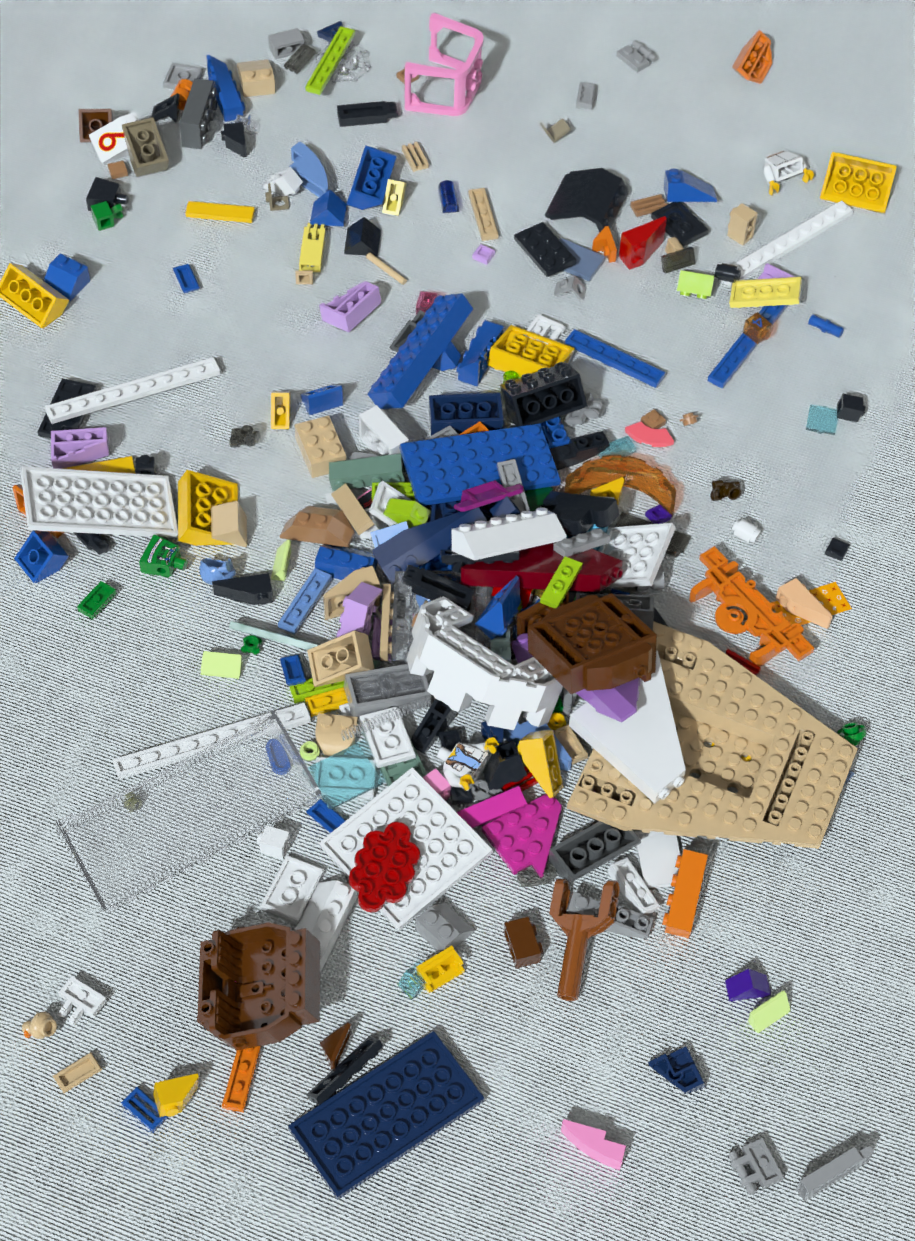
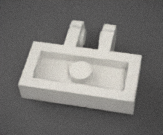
(82, 997)

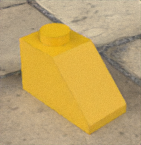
(280, 409)
(174, 1094)

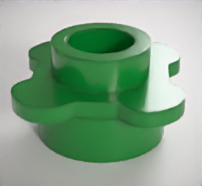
(251, 640)

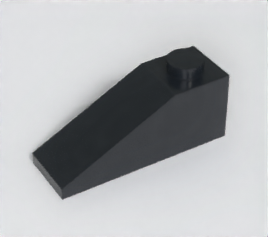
(247, 589)
(435, 721)

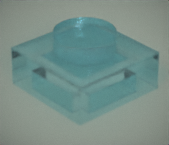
(411, 983)

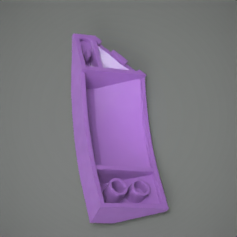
(614, 703)

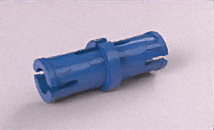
(826, 326)

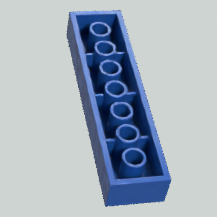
(420, 351)

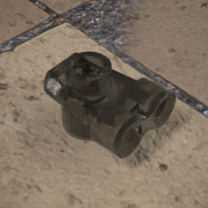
(244, 436)

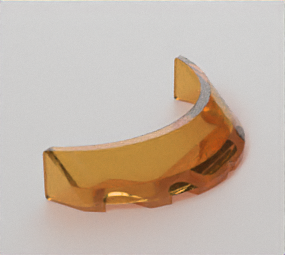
(635, 474)

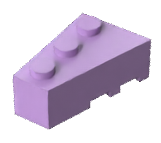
(78, 446)

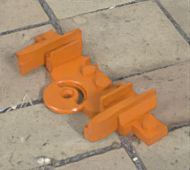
(732, 590)

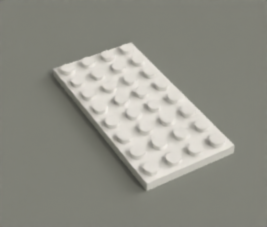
(98, 502)

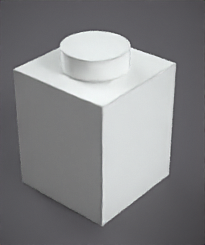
(273, 841)

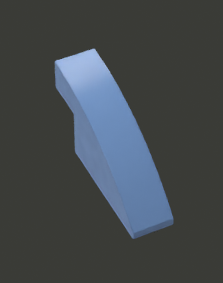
(309, 169)
(523, 729)

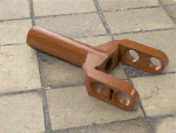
(578, 931)

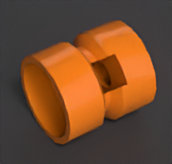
(183, 89)

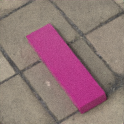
(493, 807)

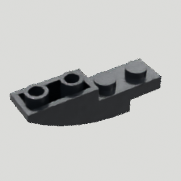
(579, 450)

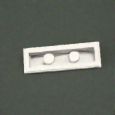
(633, 887)

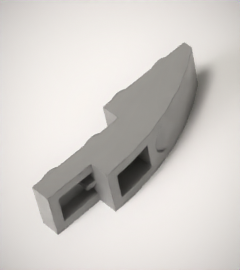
(626, 921)

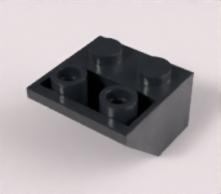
(504, 767)

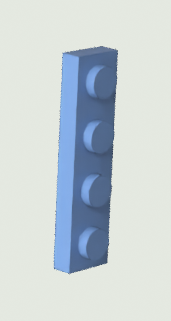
(304, 601)

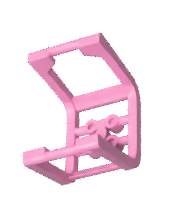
(466, 76)

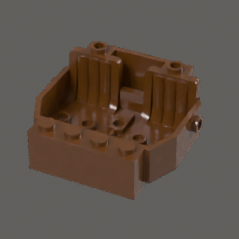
(593, 644)
(265, 958)

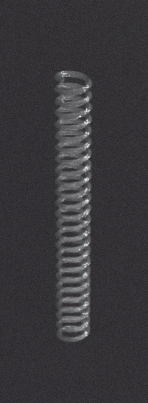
(386, 719)

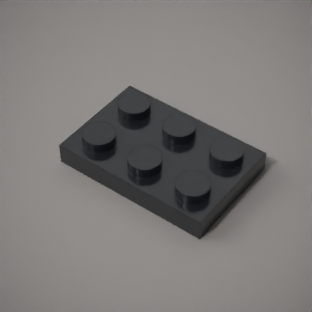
(681, 223)

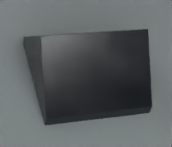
(362, 238)

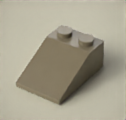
(145, 147)

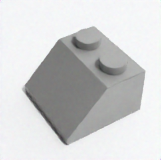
(442, 927)

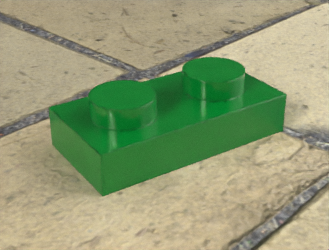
(96, 600)

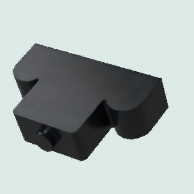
(580, 511)

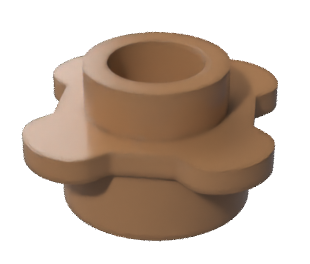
(689, 419)

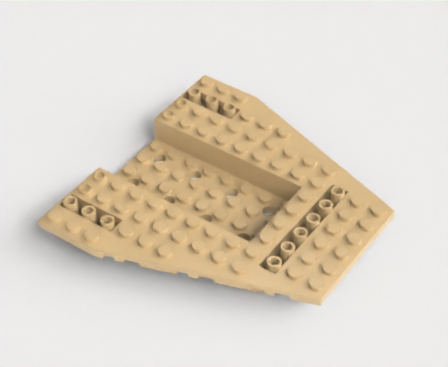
(782, 792)

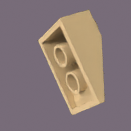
(256, 78)
(334, 597)
(339, 657)

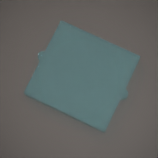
(822, 420)

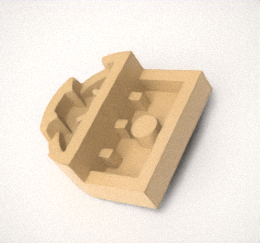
(329, 732)

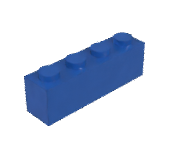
(226, 93)
(476, 358)

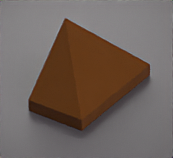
(335, 1044)

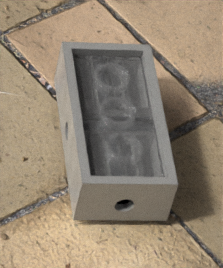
(384, 689)

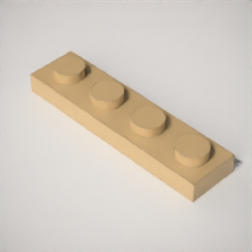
(386, 628)

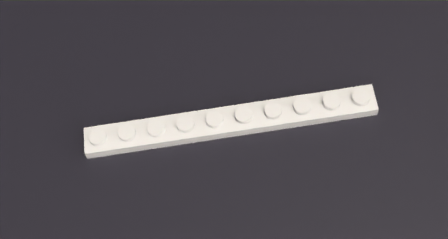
(792, 239)
(132, 390)
(186, 747)

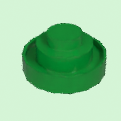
(853, 732)

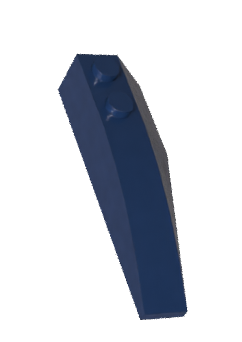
(422, 542)

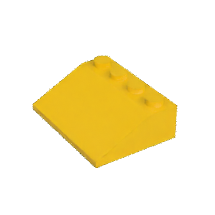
(858, 182)
(524, 354)
(195, 499)

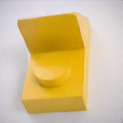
(611, 489)

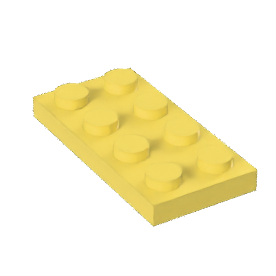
(765, 292)

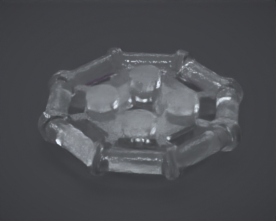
(350, 64)

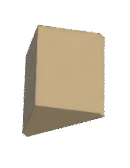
(229, 523)

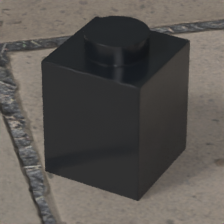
(850, 408)

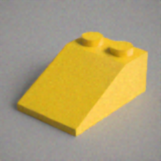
(542, 760)

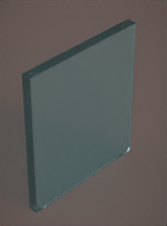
(344, 776)

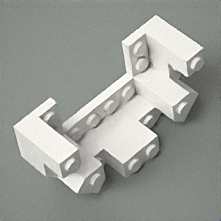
(472, 671)

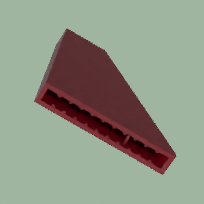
(538, 566)

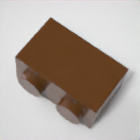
(522, 942)

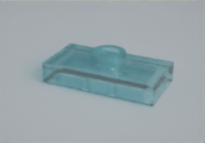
(619, 447)

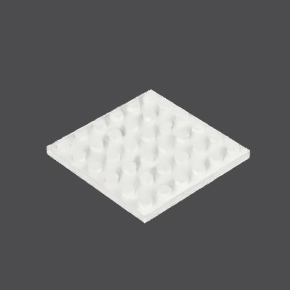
(445, 842)

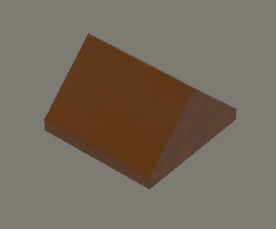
(92, 120)

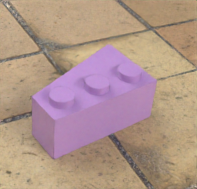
(352, 307)
(359, 609)

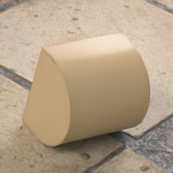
(673, 245)

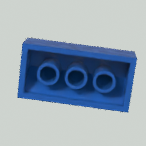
(371, 178)

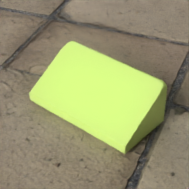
(281, 561)
(221, 664)
(769, 1012)

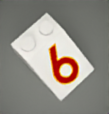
(110, 140)

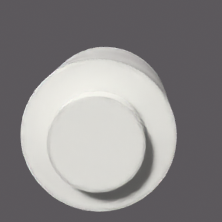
(746, 531)

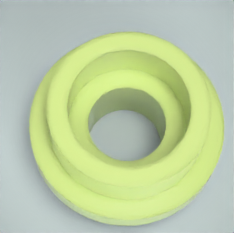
(309, 746)

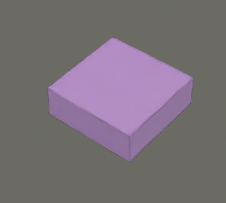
(483, 254)

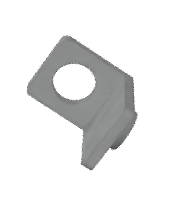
(570, 284)

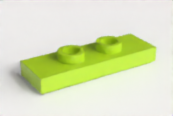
(561, 582)

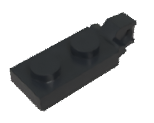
(93, 541)

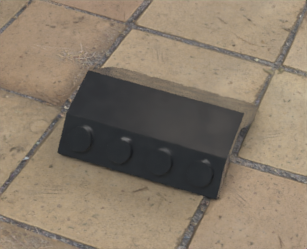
(589, 194)

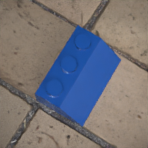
(342, 561)
(500, 610)

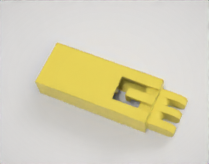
(312, 249)

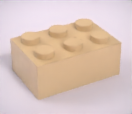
(319, 445)

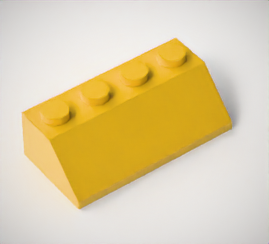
(31, 295)

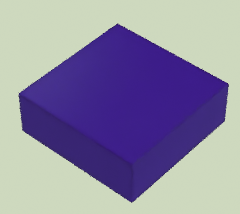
(658, 515)

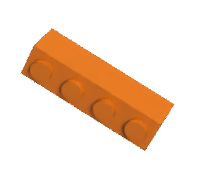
(685, 894)

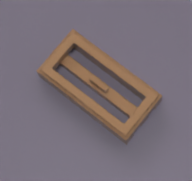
(649, 205)

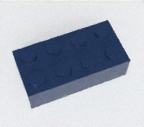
(464, 411)

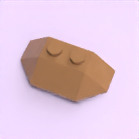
(319, 526)

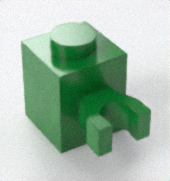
(104, 215)

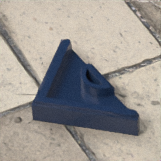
(329, 32)

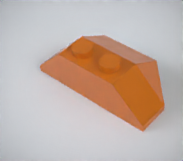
(754, 58)

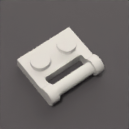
(542, 325)

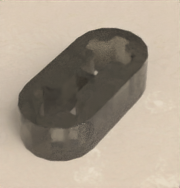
(535, 879)

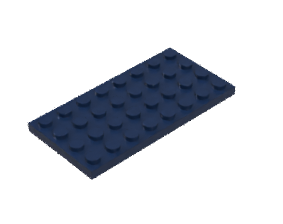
(385, 1114)

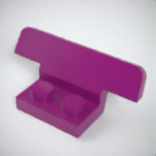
(486, 494)

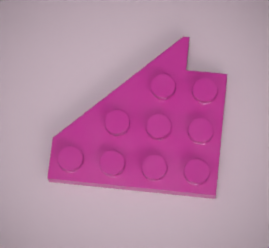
(526, 834)

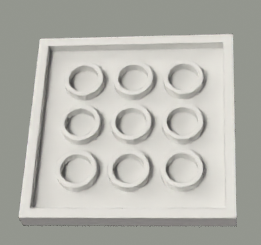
(640, 550)

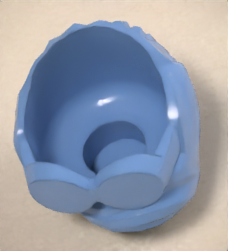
(216, 570)

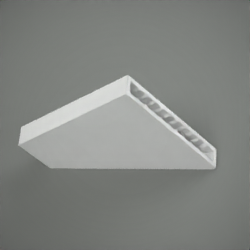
(643, 745)

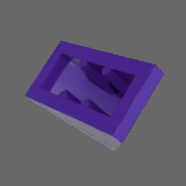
(747, 985)

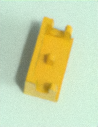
(440, 969)

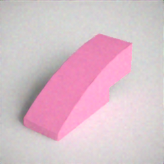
(593, 1143)

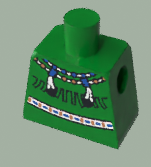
(161, 558)

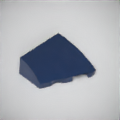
(679, 1070)

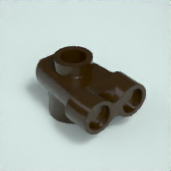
(725, 489)

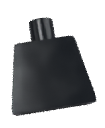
(105, 190)

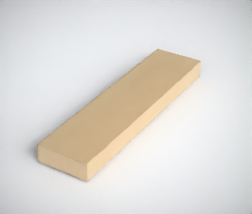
(483, 214)
(352, 509)

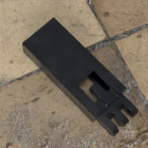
(366, 113)
(435, 586)

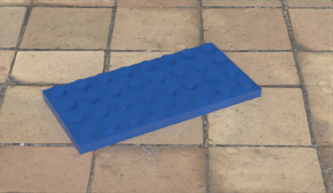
(449, 465)

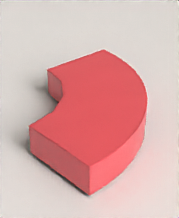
(650, 436)

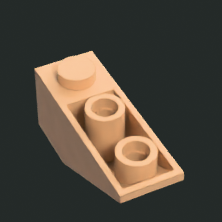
(800, 602)

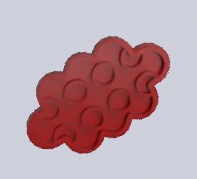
(384, 867)

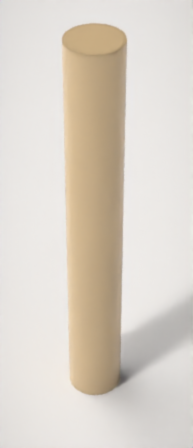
(386, 268)

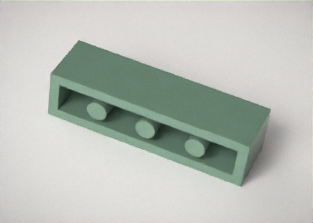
(364, 471)

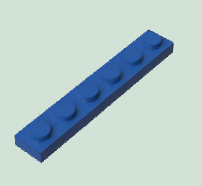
(615, 358)

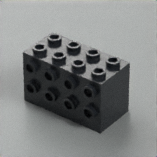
(543, 395)

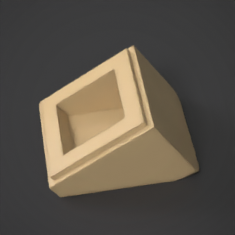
(304, 277)

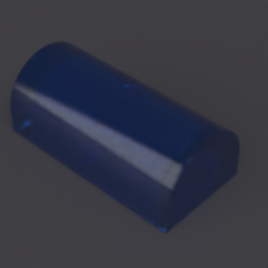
(448, 197)

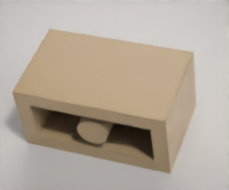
(742, 224)

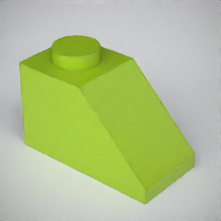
(406, 510)

